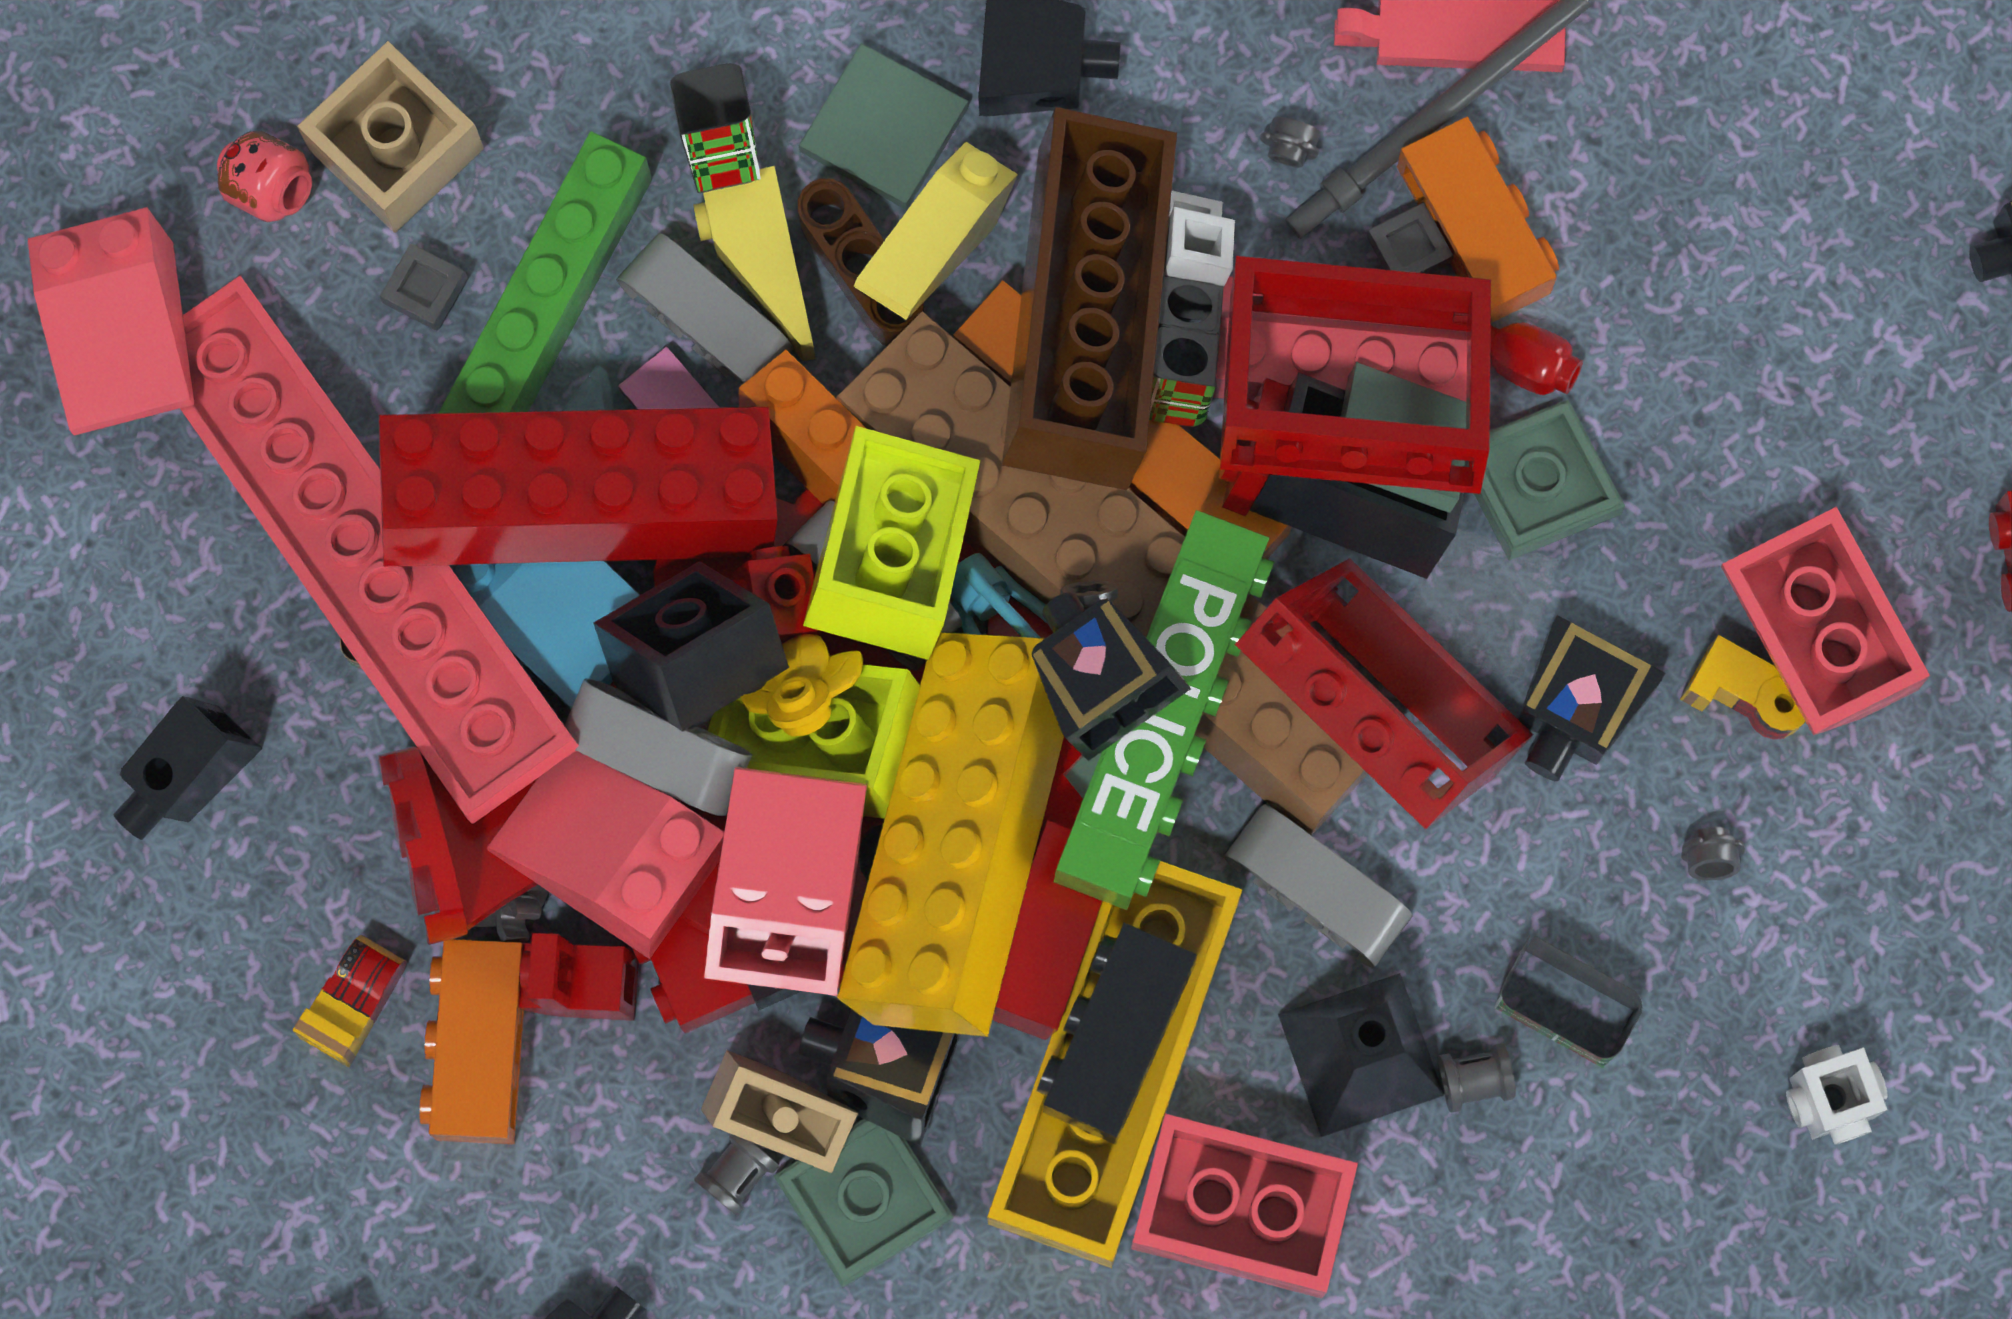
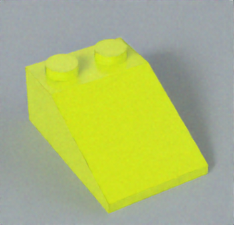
(892, 543)
(855, 745)

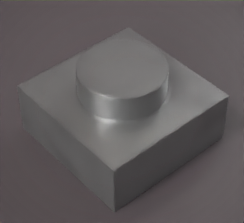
(1410, 242)
(423, 287)

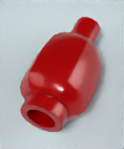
(1534, 358)

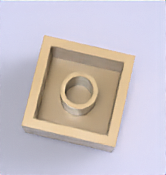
(391, 136)

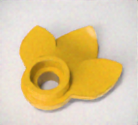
(802, 694)

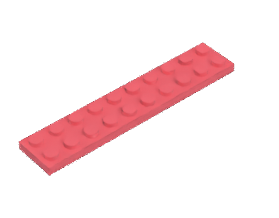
(321, 506)

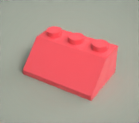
(1826, 623)

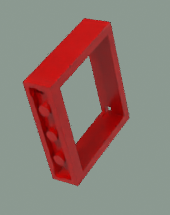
(1352, 446)
(1359, 715)

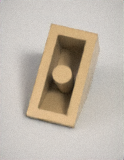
(777, 1112)

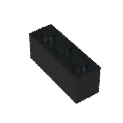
(1116, 1032)

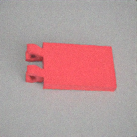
(1447, 32)

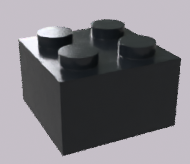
(691, 645)

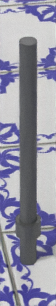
(1344, 187)

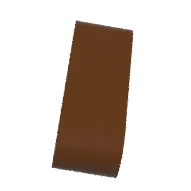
(840, 242)

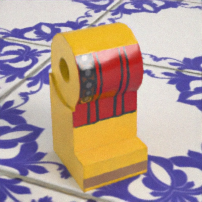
(1746, 686)
(351, 1000)

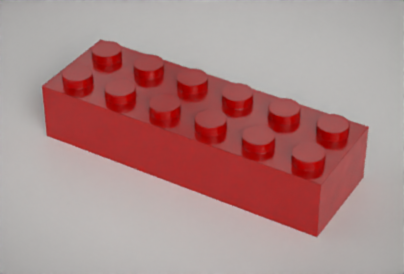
(576, 486)

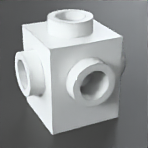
(1857, 1081)

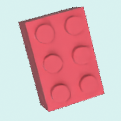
(1244, 1206)

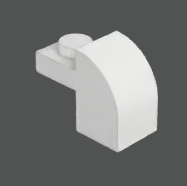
(1198, 240)

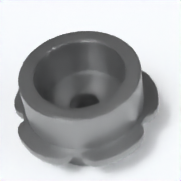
(1291, 141)
(1712, 854)

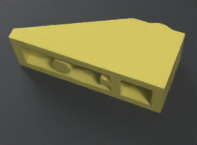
(938, 230)
(758, 252)

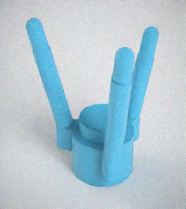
(986, 591)

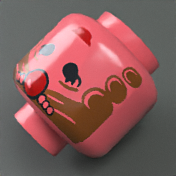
(263, 176)

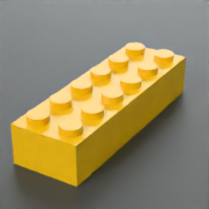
(956, 840)
(1066, 1182)

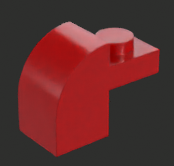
(577, 979)

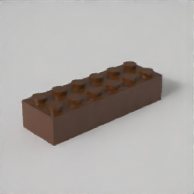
(1090, 300)

